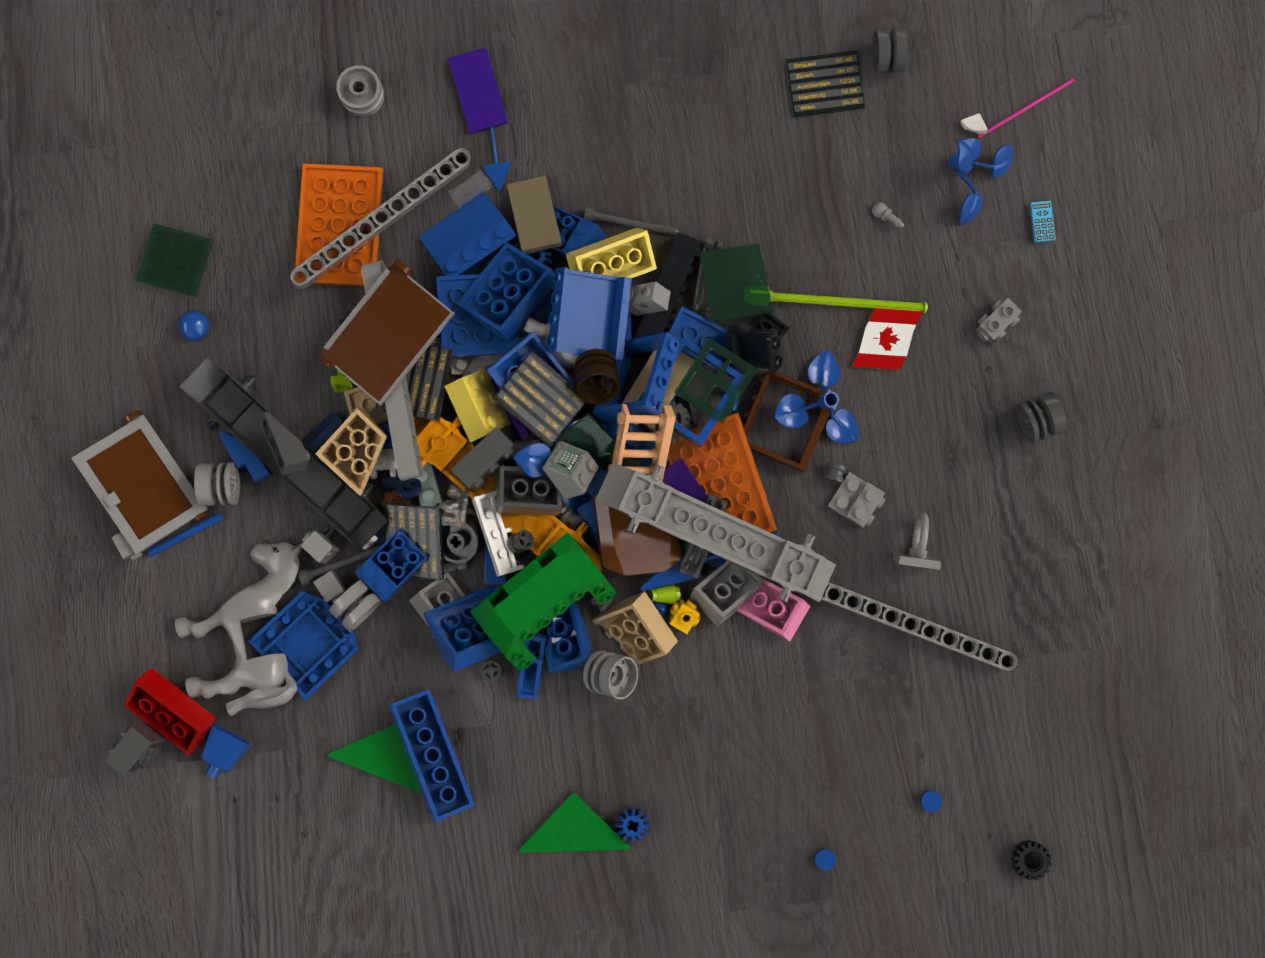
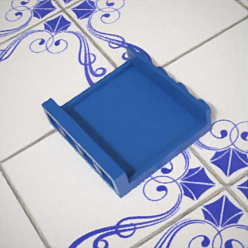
(588, 312)

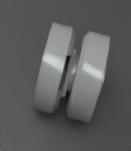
(360, 79)
(355, 605)

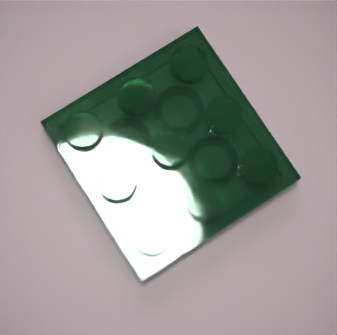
(174, 260)

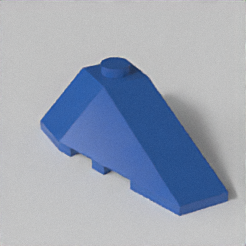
(568, 642)

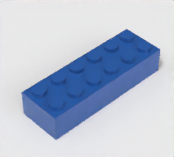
(431, 755)

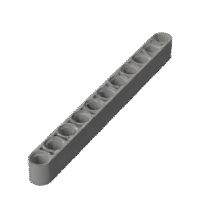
(377, 227)
(398, 406)
(919, 626)

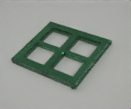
(715, 380)

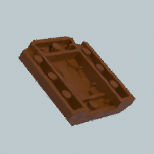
(633, 553)

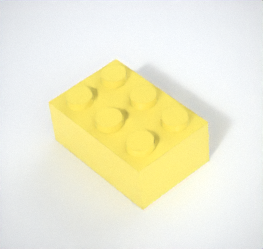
(475, 405)

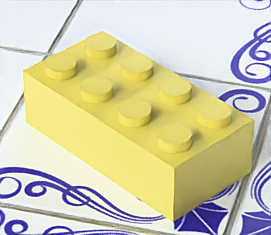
(617, 256)

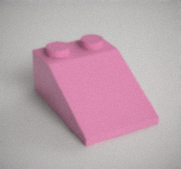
(774, 614)

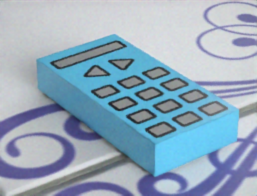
(1042, 221)

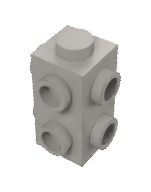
(993, 326)

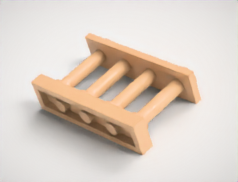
(661, 437)

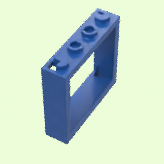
(667, 350)
(681, 430)

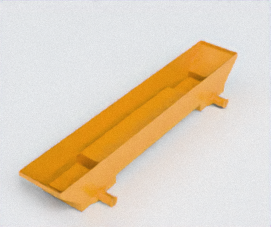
(445, 447)

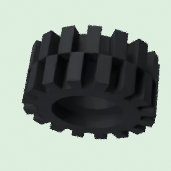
(1042, 866)

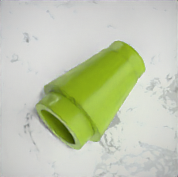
(666, 594)

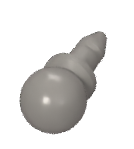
(881, 211)

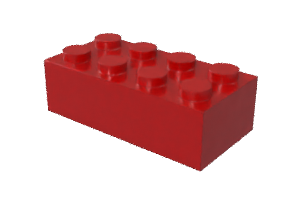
(169, 711)

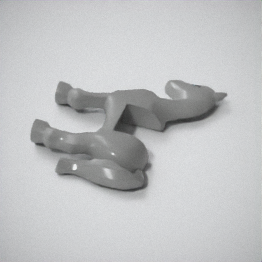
(250, 603)

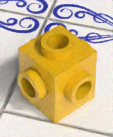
(684, 615)

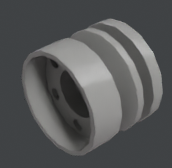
(217, 484)
(610, 674)

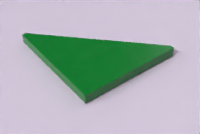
(381, 756)
(574, 828)

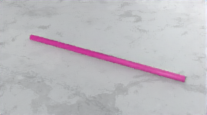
(1027, 107)

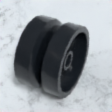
(462, 542)

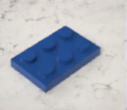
(696, 330)

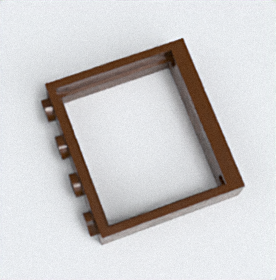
(817, 429)

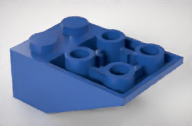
(575, 232)
(392, 566)

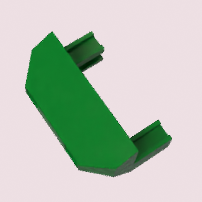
(538, 596)

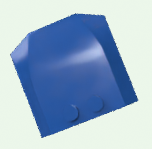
(310, 639)

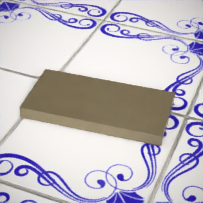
(534, 215)

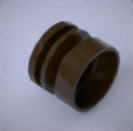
(596, 376)

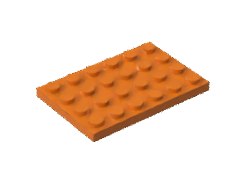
(330, 204)
(727, 471)

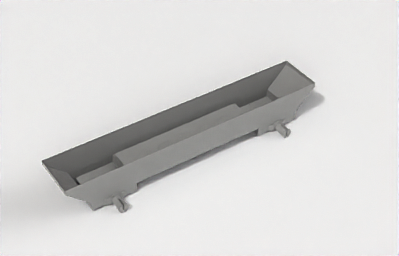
(715, 531)

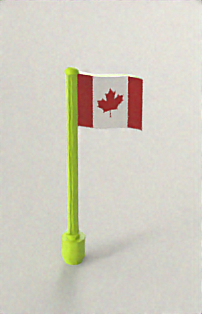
(886, 333)

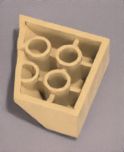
(354, 449)
(637, 628)

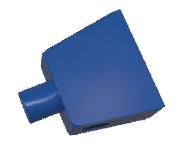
(223, 750)

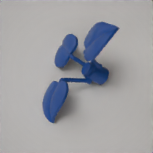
(963, 161)
(793, 414)
(532, 460)

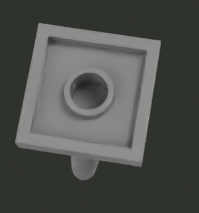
(917, 554)

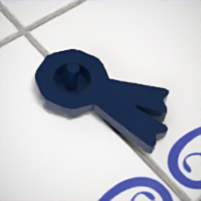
(405, 489)

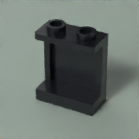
(755, 346)

